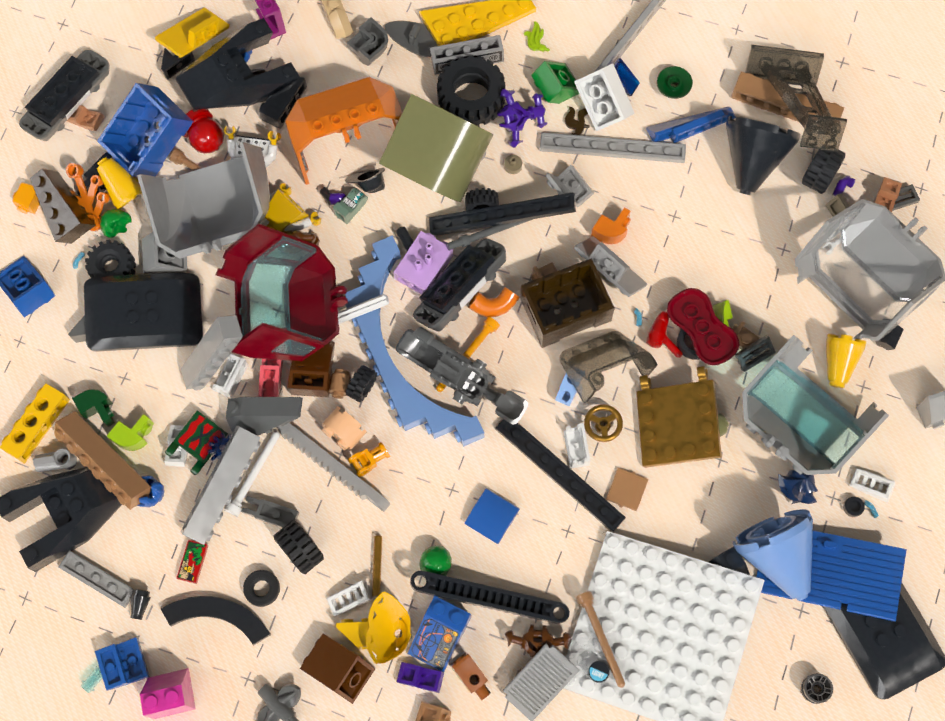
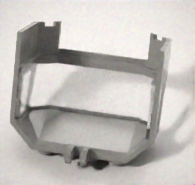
(871, 267)

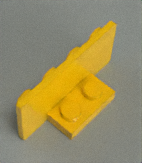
(192, 32)

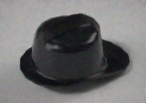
(370, 181)

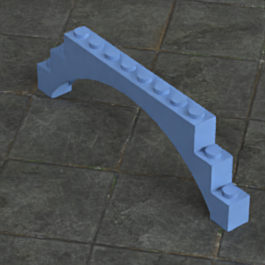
(409, 404)

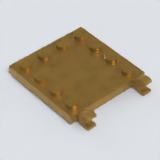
(678, 422)

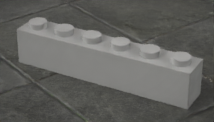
(211, 352)
(220, 485)

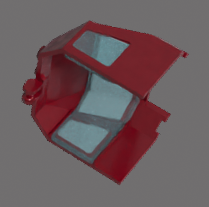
(282, 295)

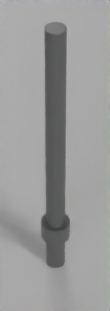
(466, 240)

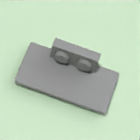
(611, 266)

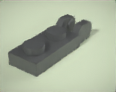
(270, 512)

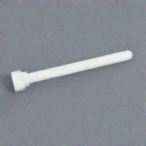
(234, 506)

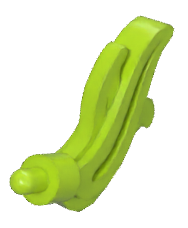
(534, 39)

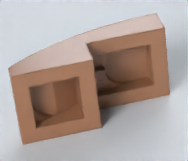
(86, 119)
(888, 193)

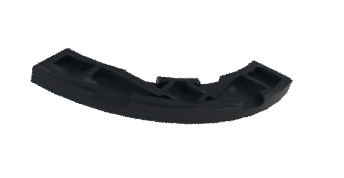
(219, 609)

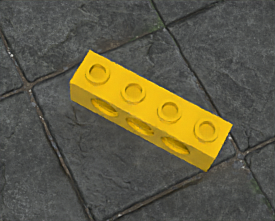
(34, 434)

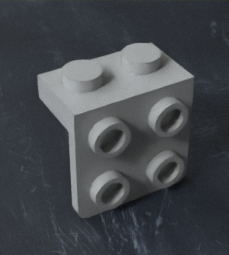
(569, 182)

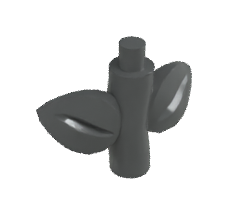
(279, 705)

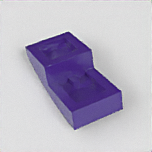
(420, 677)

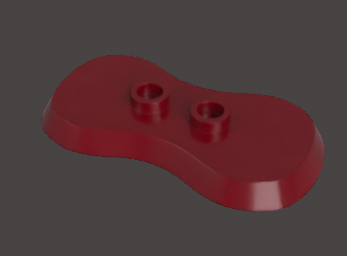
(711, 338)

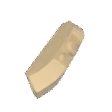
(337, 18)

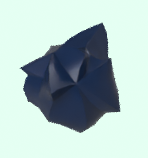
(798, 487)

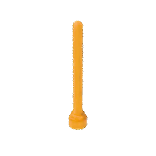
(490, 325)

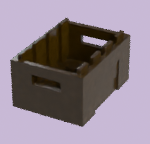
(557, 291)

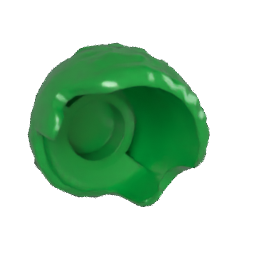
(114, 222)
(436, 560)

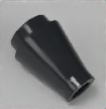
(139, 603)

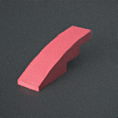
(270, 378)

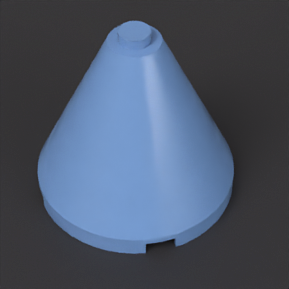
(781, 551)

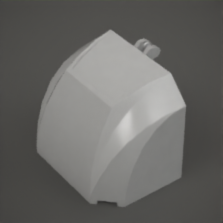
(208, 204)

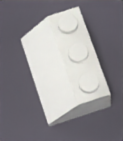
(604, 97)

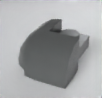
(369, 42)

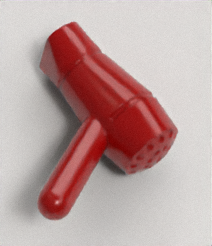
(657, 335)

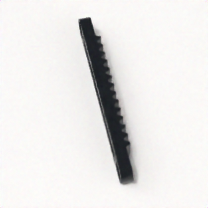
(489, 597)

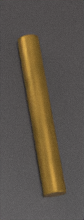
(377, 566)

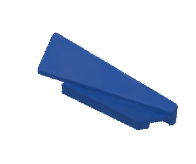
(689, 126)

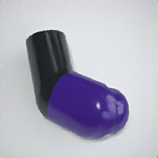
(331, 198)

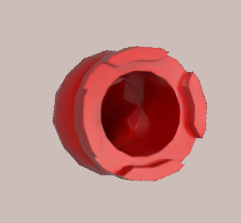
(205, 133)

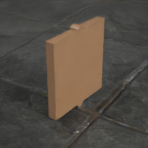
(627, 489)

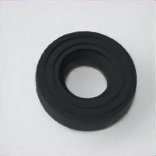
(252, 579)

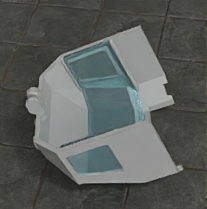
(802, 417)

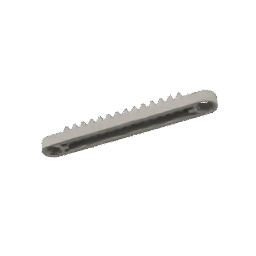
(334, 467)

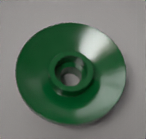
(676, 76)

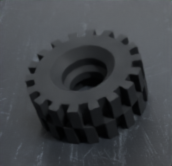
(107, 252)

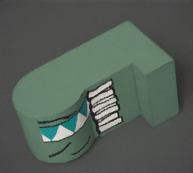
(350, 205)

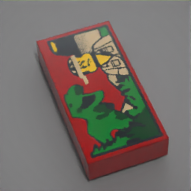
(192, 562)

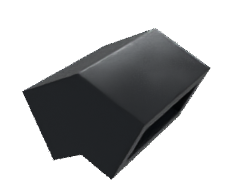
(891, 339)

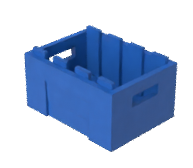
(135, 121)

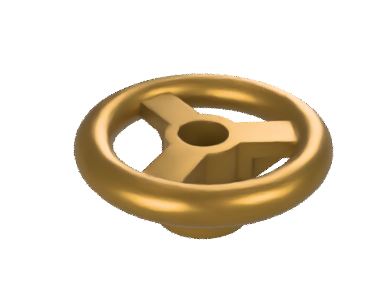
(600, 429)

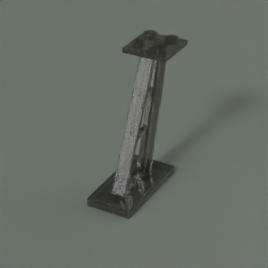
(799, 68)

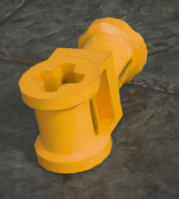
(368, 459)

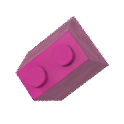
(167, 694)

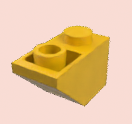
(355, 631)

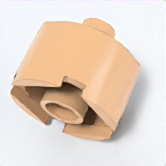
(343, 429)

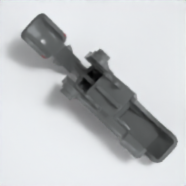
(459, 373)

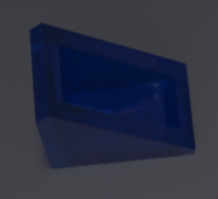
(627, 78)

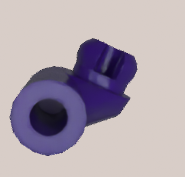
(842, 183)

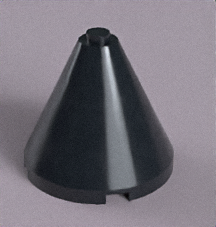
(756, 150)

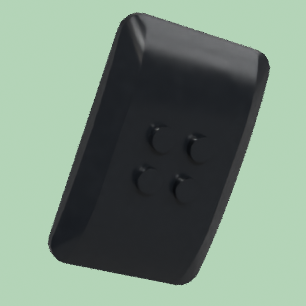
(142, 311)
(887, 651)

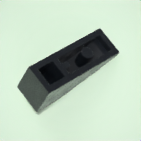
(280, 104)

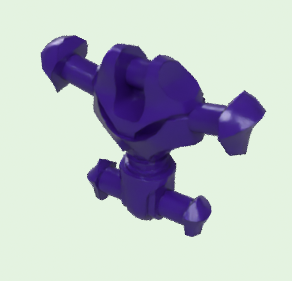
(516, 115)

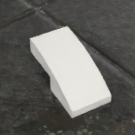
(180, 455)

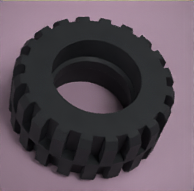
(471, 71)

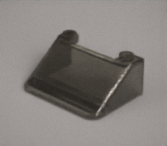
(589, 359)

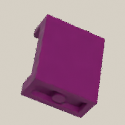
(271, 13)

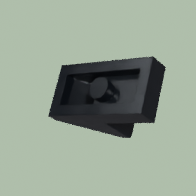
(173, 64)

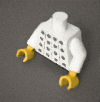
(268, 146)

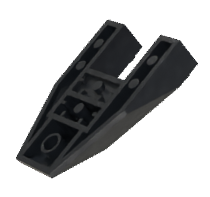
(223, 77)
(76, 504)

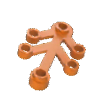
(87, 198)

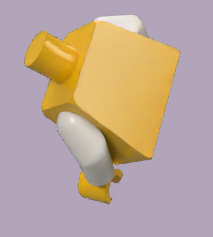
(286, 214)

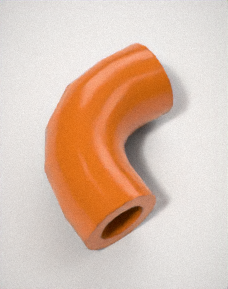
(495, 306)

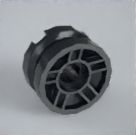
(822, 682)

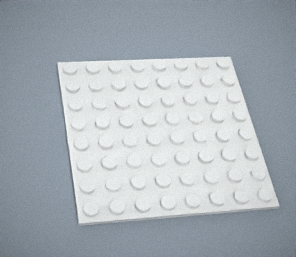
(672, 630)

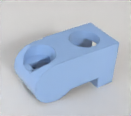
(566, 392)

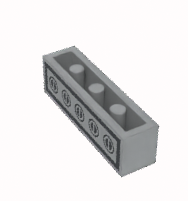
(487, 47)

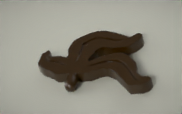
(579, 125)

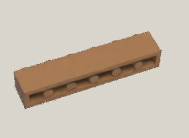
(763, 95)
(101, 460)

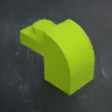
(132, 438)

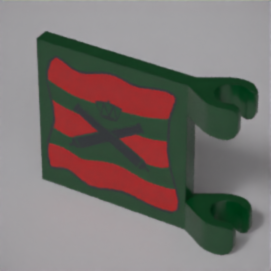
(195, 439)

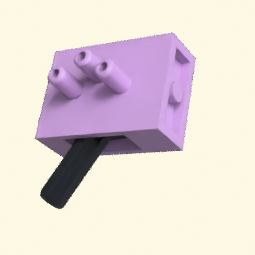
(423, 261)

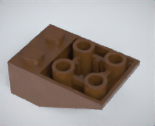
(313, 374)

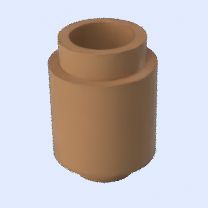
(339, 383)

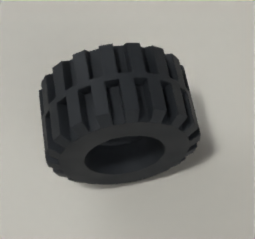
(823, 169)
(298, 547)

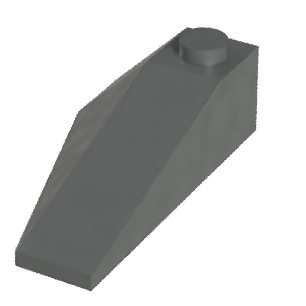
(262, 413)

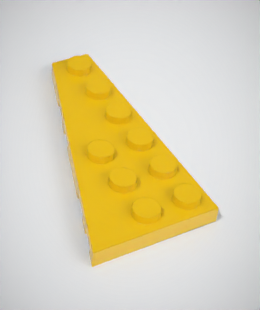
(473, 20)

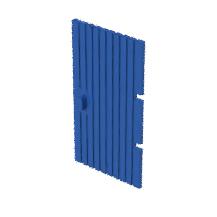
(853, 574)

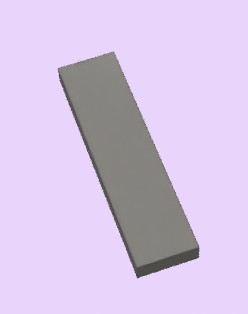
(96, 578)

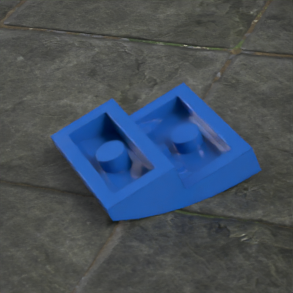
(492, 516)
(122, 664)

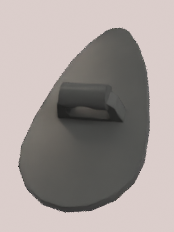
(411, 36)

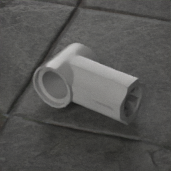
(54, 460)

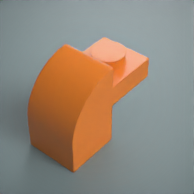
(612, 231)

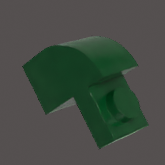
(94, 402)

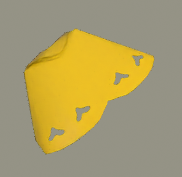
(383, 629)

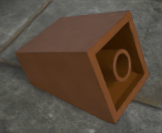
(337, 668)

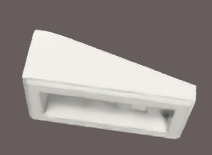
(875, 478)
(347, 591)

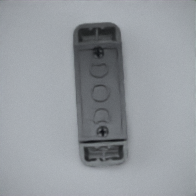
(64, 94)
(459, 284)

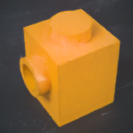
(26, 199)

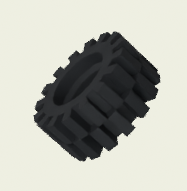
(481, 198)
(361, 383)

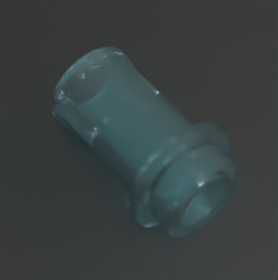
(92, 680)

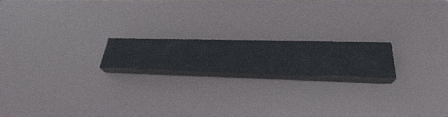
(502, 214)
(561, 474)

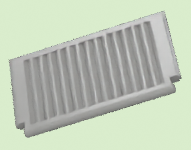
(540, 681)

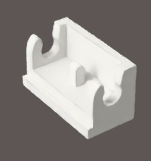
(230, 376)
(577, 446)

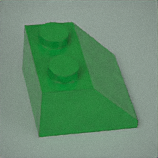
(555, 82)

